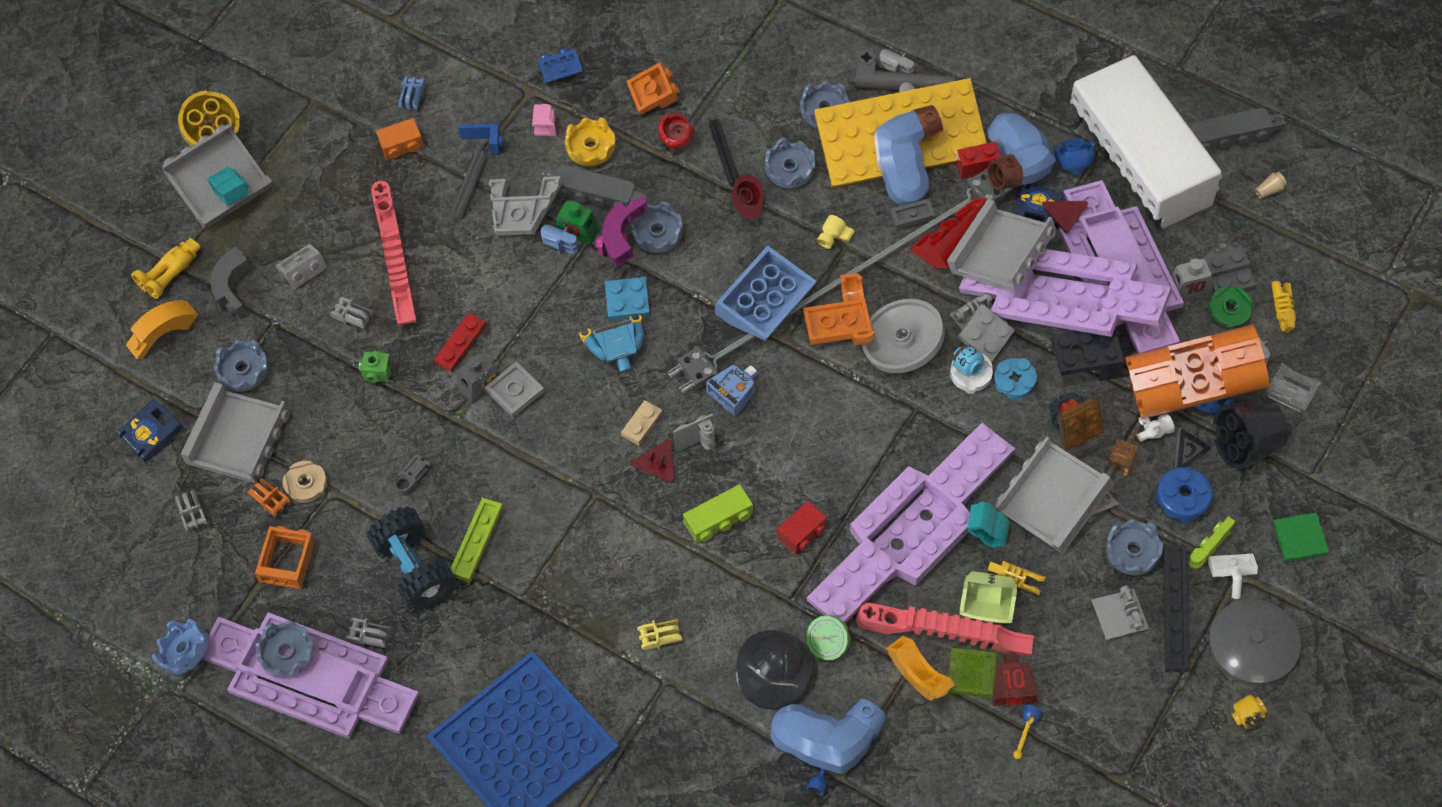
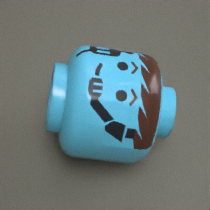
(968, 360)

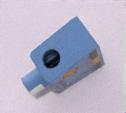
(732, 388)

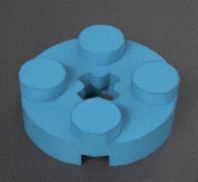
(1008, 386)

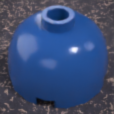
(1075, 155)

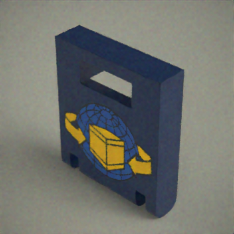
(1031, 201)
(145, 433)

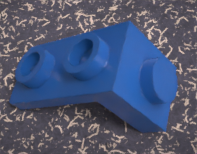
(483, 131)

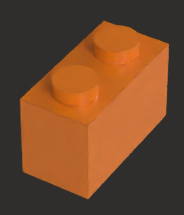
(399, 139)

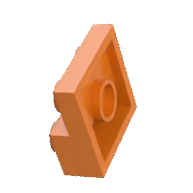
(653, 88)

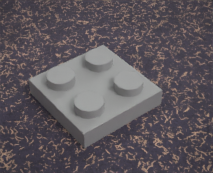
(985, 332)
(514, 389)

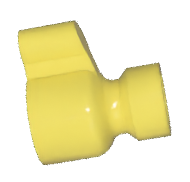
(834, 228)

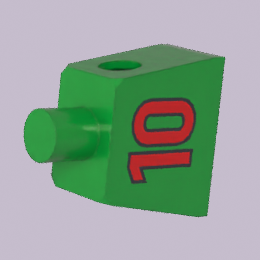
(579, 221)

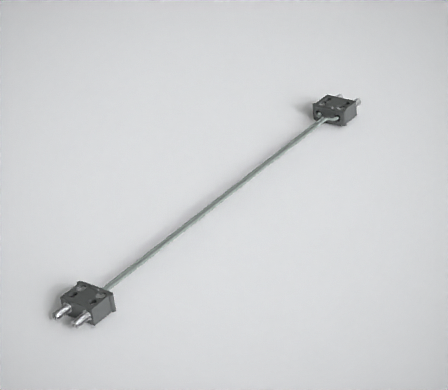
(699, 369)

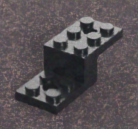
(1099, 353)

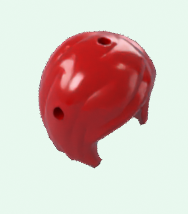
(668, 129)

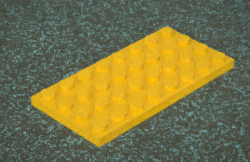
(850, 127)

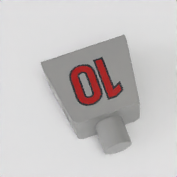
(1192, 278)

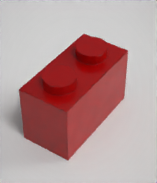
(975, 159)
(802, 528)

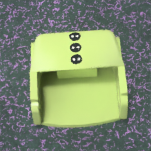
(988, 597)

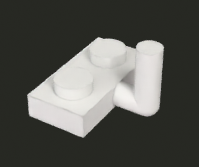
(1233, 566)

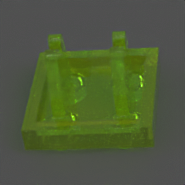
(972, 672)

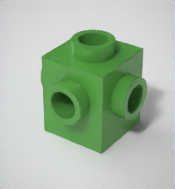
(375, 366)

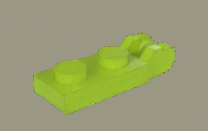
(1211, 544)

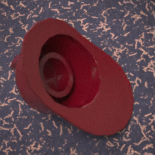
(748, 196)

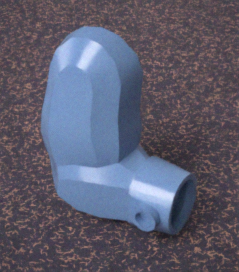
(823, 739)

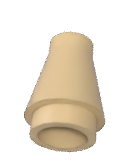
(1271, 185)

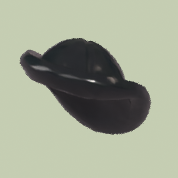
(774, 669)

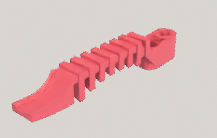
(393, 253)
(919, 620)

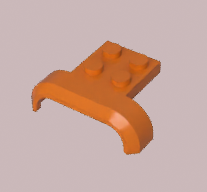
(841, 319)

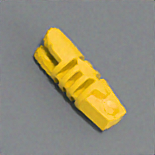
(1284, 306)
(1018, 574)

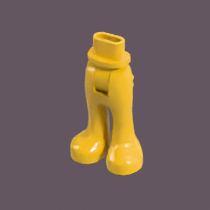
(172, 262)

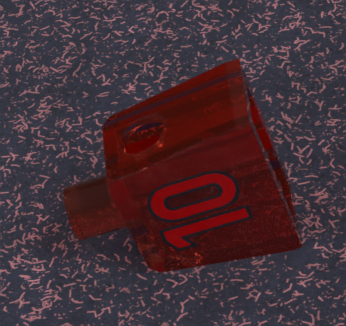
(1013, 682)

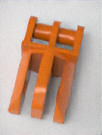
(271, 497)

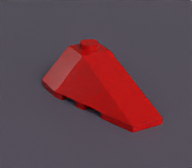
(938, 247)

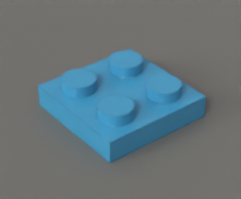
(627, 298)

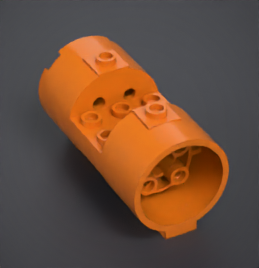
(1198, 371)

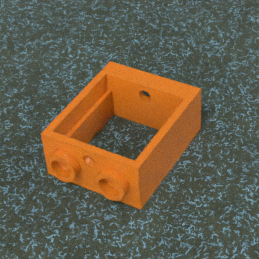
(283, 577)

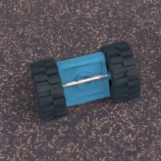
(424, 582)

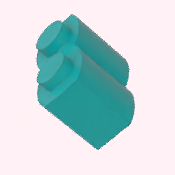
(228, 185)
(988, 525)

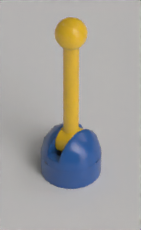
(1031, 715)

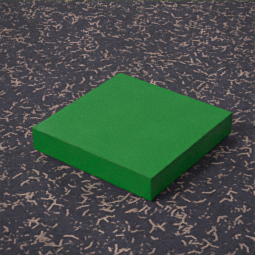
(1300, 537)

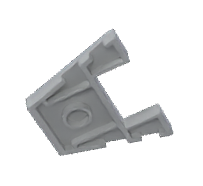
(521, 213)

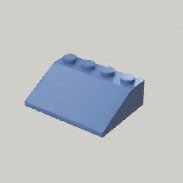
(764, 294)

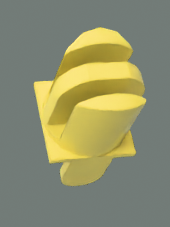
(664, 633)

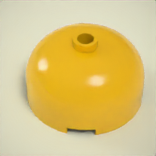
(206, 109)

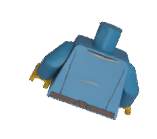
(616, 342)

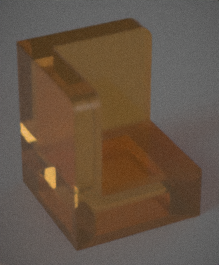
(1123, 455)

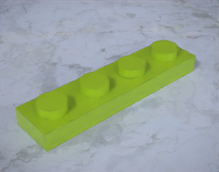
(476, 539)

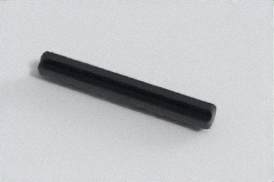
(723, 151)

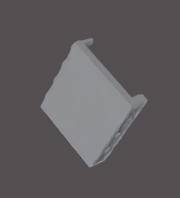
(210, 155)
(1000, 247)
(234, 434)
(1053, 495)

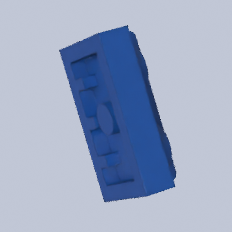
(559, 65)

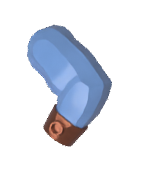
(1023, 152)
(901, 155)

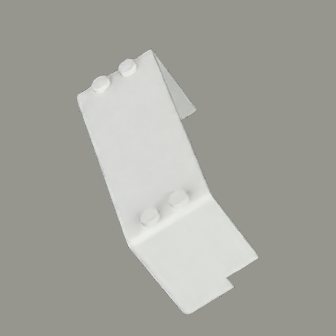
(1149, 139)

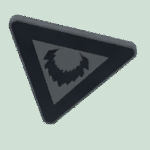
(1189, 448)

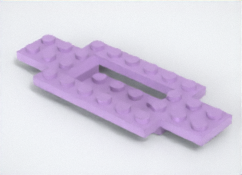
(1126, 238)
(1076, 303)
(336, 674)

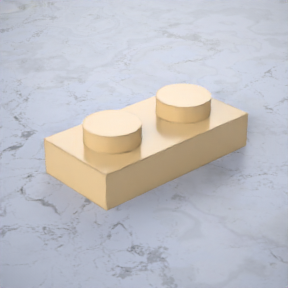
(641, 423)

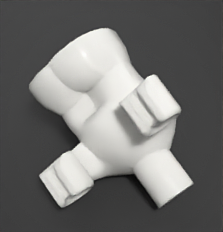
(1156, 428)

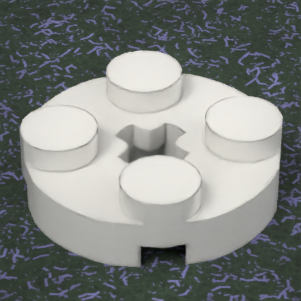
(973, 383)

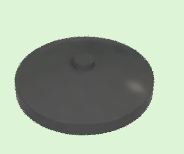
(1254, 642)

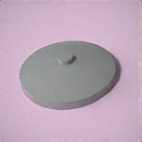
(905, 336)

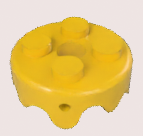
(590, 131)

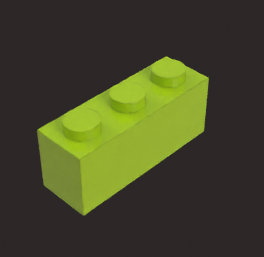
(718, 514)

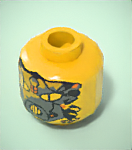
(1249, 712)

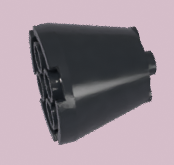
(1249, 433)

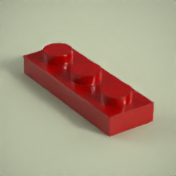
(460, 342)

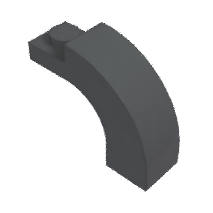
(224, 276)

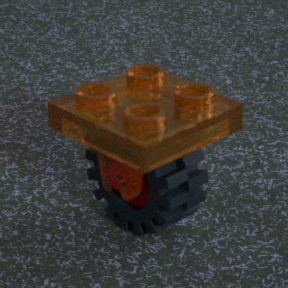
(1076, 418)

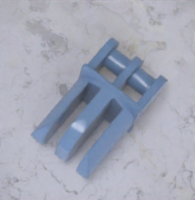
(411, 92)
(559, 239)

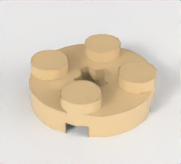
(312, 490)

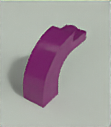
(614, 228)

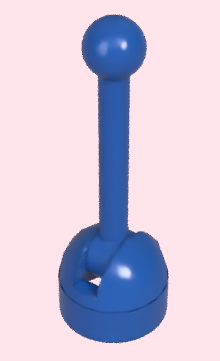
(817, 782)

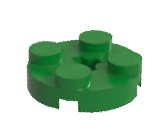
(1227, 318)

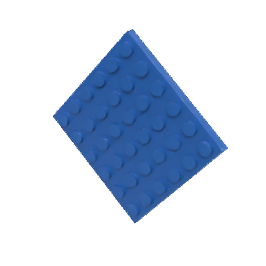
(523, 739)

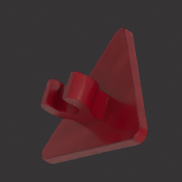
(1065, 212)
(657, 461)

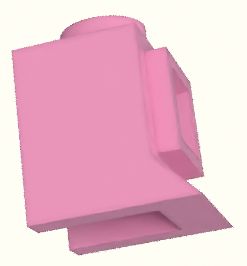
(543, 120)

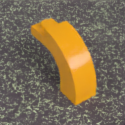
(157, 322)
(917, 670)

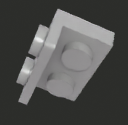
(302, 266)

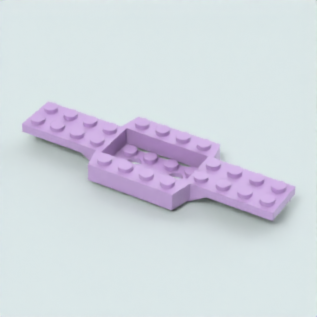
(924, 541)

